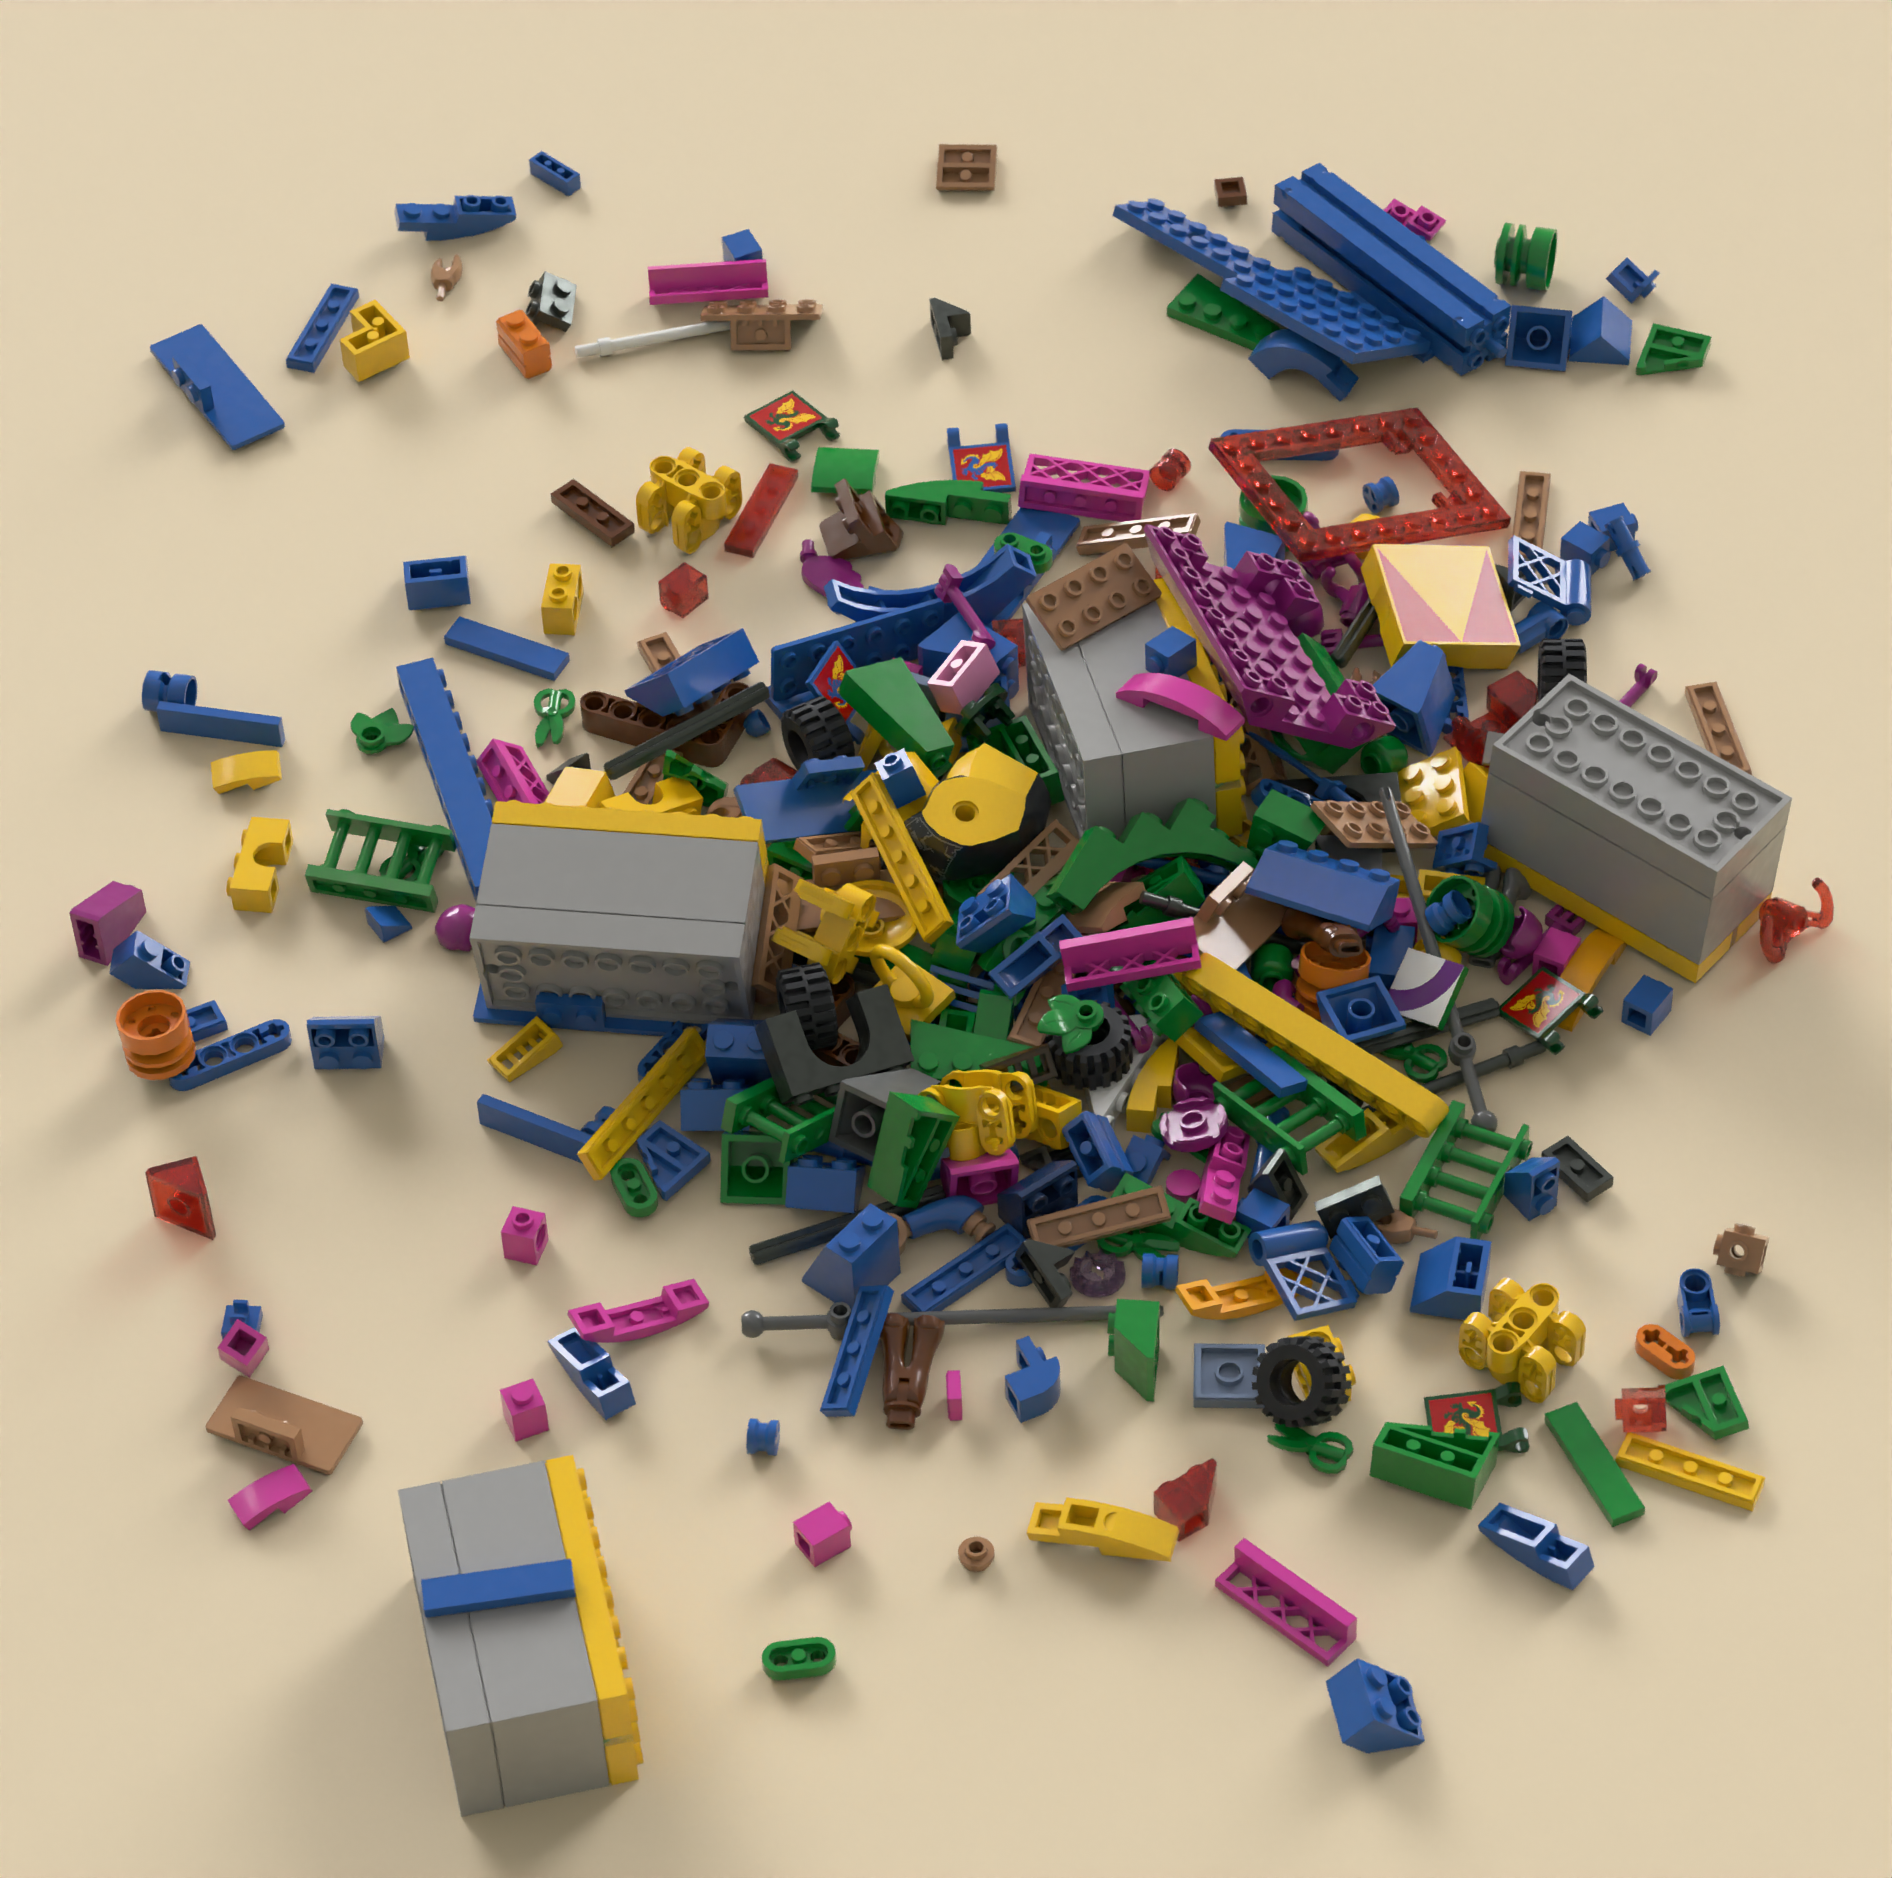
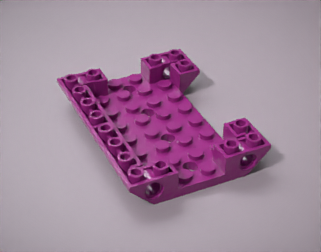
(1245, 632)

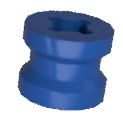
(1380, 494)
(763, 1437)

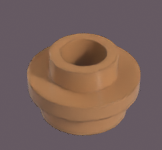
(976, 1561)

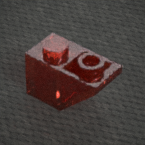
(1188, 1499)

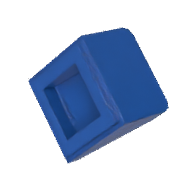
(386, 921)

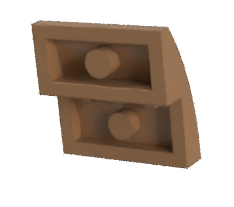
(966, 167)
(1106, 907)

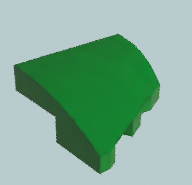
(705, 783)

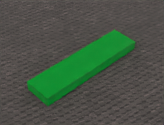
(1594, 1464)

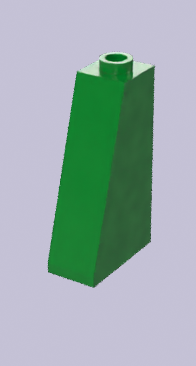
(898, 710)

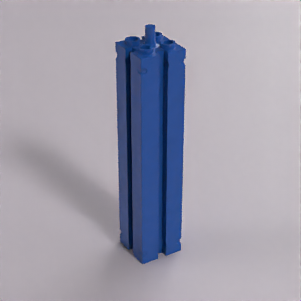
(1391, 268)

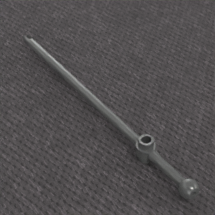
(1462, 1045)
(838, 1316)

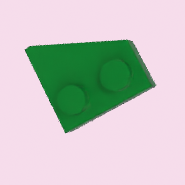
(1672, 350)
(1708, 1402)

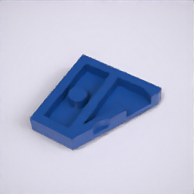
(670, 1158)

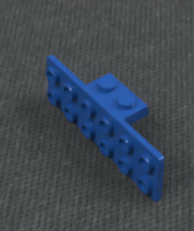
(217, 387)
(1041, 526)
(865, 642)
(806, 803)
(567, 1012)

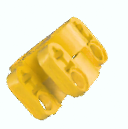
(689, 496)
(839, 930)
(986, 1111)
(1523, 1337)

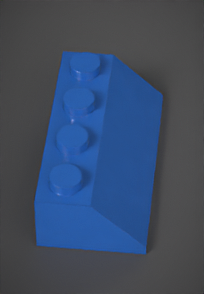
(696, 675)
(1324, 886)

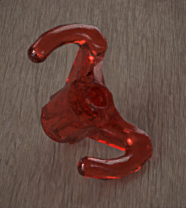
(1784, 920)

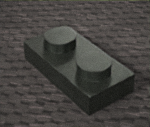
(1579, 1169)

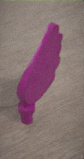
(821, 569)

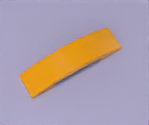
(1589, 966)
(1234, 1298)

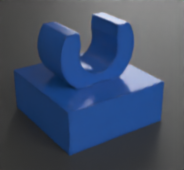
(242, 1311)

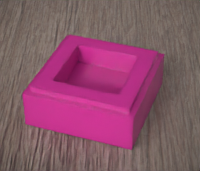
(954, 1395)

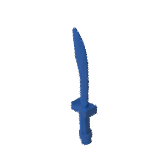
(1327, 788)

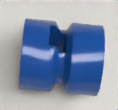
(162, 687)

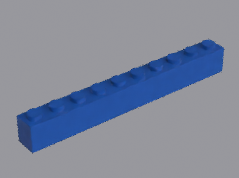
(448, 762)

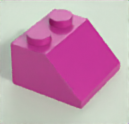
(980, 1177)

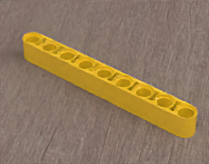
(1316, 1046)

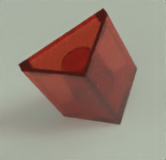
(181, 1196)

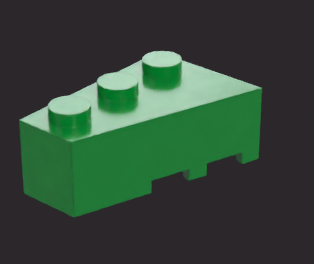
(1024, 746)
(1283, 819)
(1171, 879)
(909, 1147)
(1435, 1462)

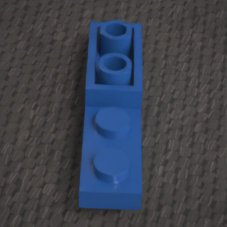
(465, 218)

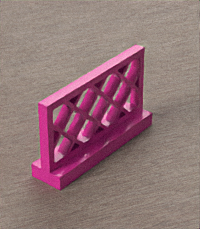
(1090, 499)

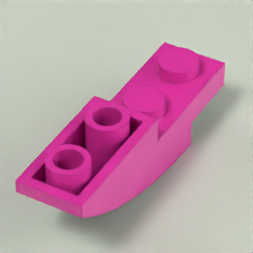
(1222, 1175)

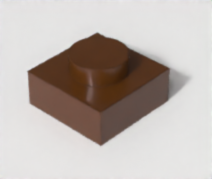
(1230, 192)

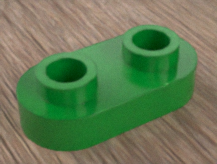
(1040, 554)
(637, 1193)
(799, 1658)

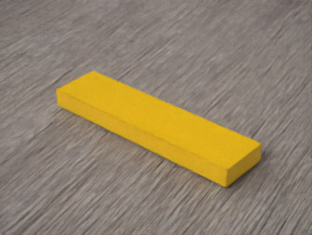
(1690, 1471)

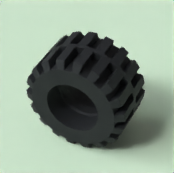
(1557, 660)
(815, 731)
(810, 994)
(1103, 1060)
(1276, 1388)

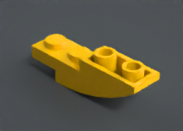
(1105, 1526)

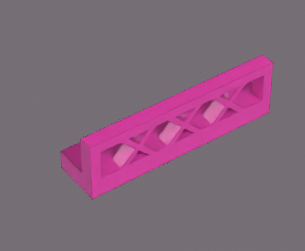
(708, 281)
(511, 773)
(1130, 949)
(1295, 1593)

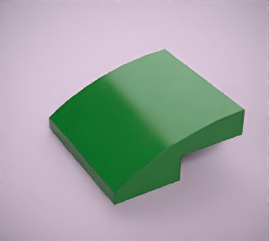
(854, 465)

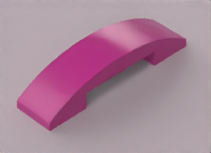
(1212, 712)
(640, 1319)

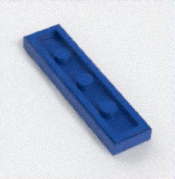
(322, 328)
(507, 648)
(220, 724)
(1251, 1054)
(531, 1127)
(964, 1272)
(857, 1351)
(498, 1588)

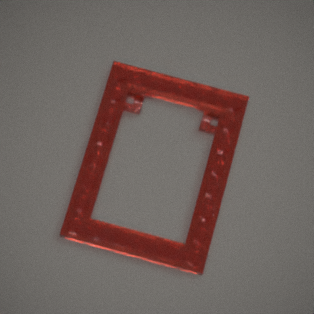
(1464, 512)

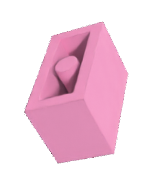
(963, 676)

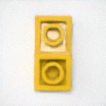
(248, 768)

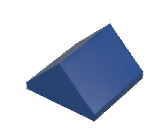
(1601, 335)
(1539, 338)
(1360, 1010)

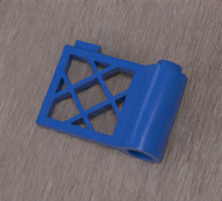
(1569, 583)
(1289, 1249)

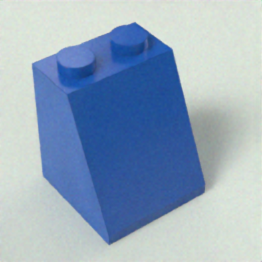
(1241, 539)
(941, 643)
(1418, 696)
(735, 1051)
(857, 1256)

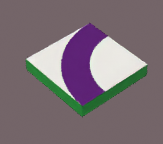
(1427, 988)

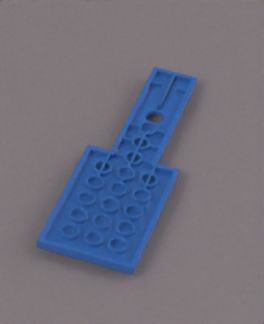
(1288, 297)

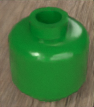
(1384, 755)
(1271, 964)

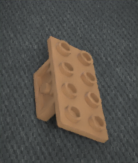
(761, 325)
(1093, 596)
(1366, 824)
(845, 867)
(1236, 923)
(284, 1424)

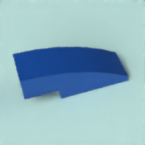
(1033, 958)
(593, 1373)
(1538, 1545)

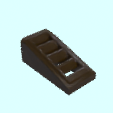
(1015, 1060)

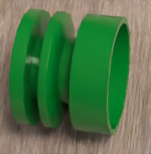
(1525, 256)
(1490, 920)

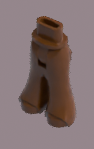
(1331, 936)
(906, 1386)

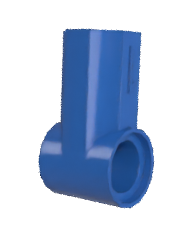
(1540, 624)

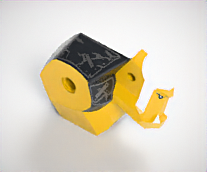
(975, 816)

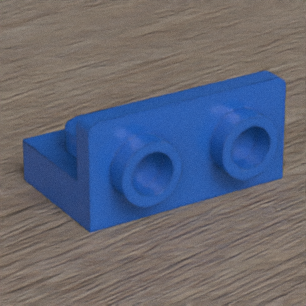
(1462, 850)

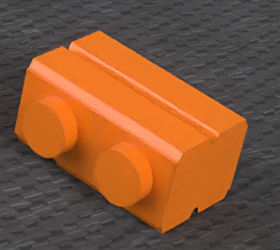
(524, 344)

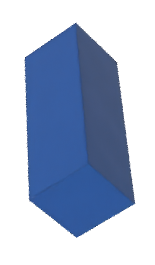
(555, 173)

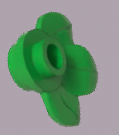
(380, 731)
(1067, 1021)

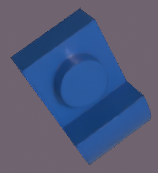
(1035, 1386)

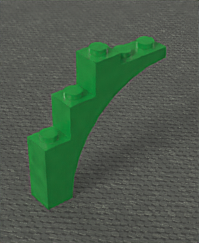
(1101, 856)

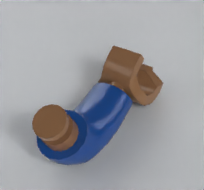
(951, 1213)

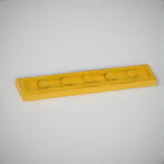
(902, 858)
(643, 1104)

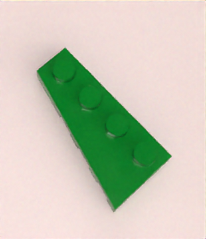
(1219, 314)
(944, 1049)

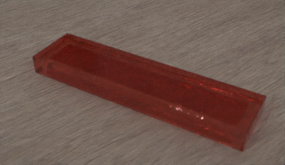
(761, 510)

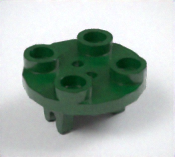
(978, 714)

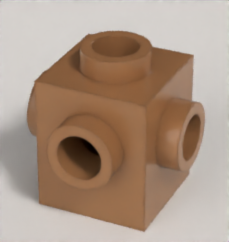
(1752, 1244)

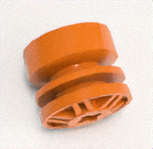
(1324, 971)
(155, 1034)

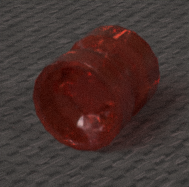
(1170, 469)

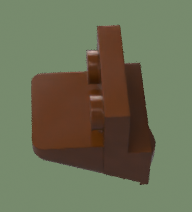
(859, 526)

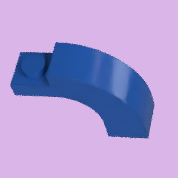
(1290, 350)

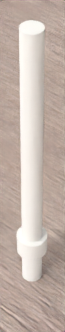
(605, 346)

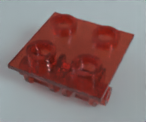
(1471, 736)

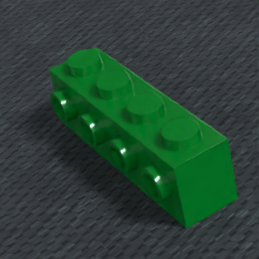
(1163, 1001)

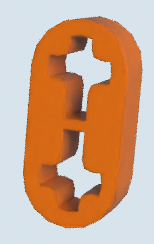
(1663, 1353)

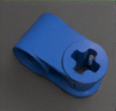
(1697, 1309)

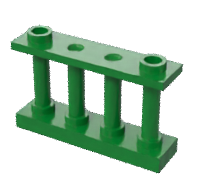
(388, 888)
(761, 1101)
(1321, 1101)
(1442, 1149)

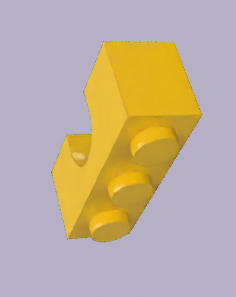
(669, 797)
(254, 883)

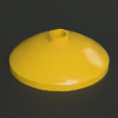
(893, 933)

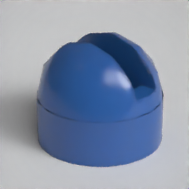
(756, 724)

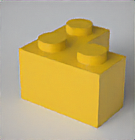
(375, 342)

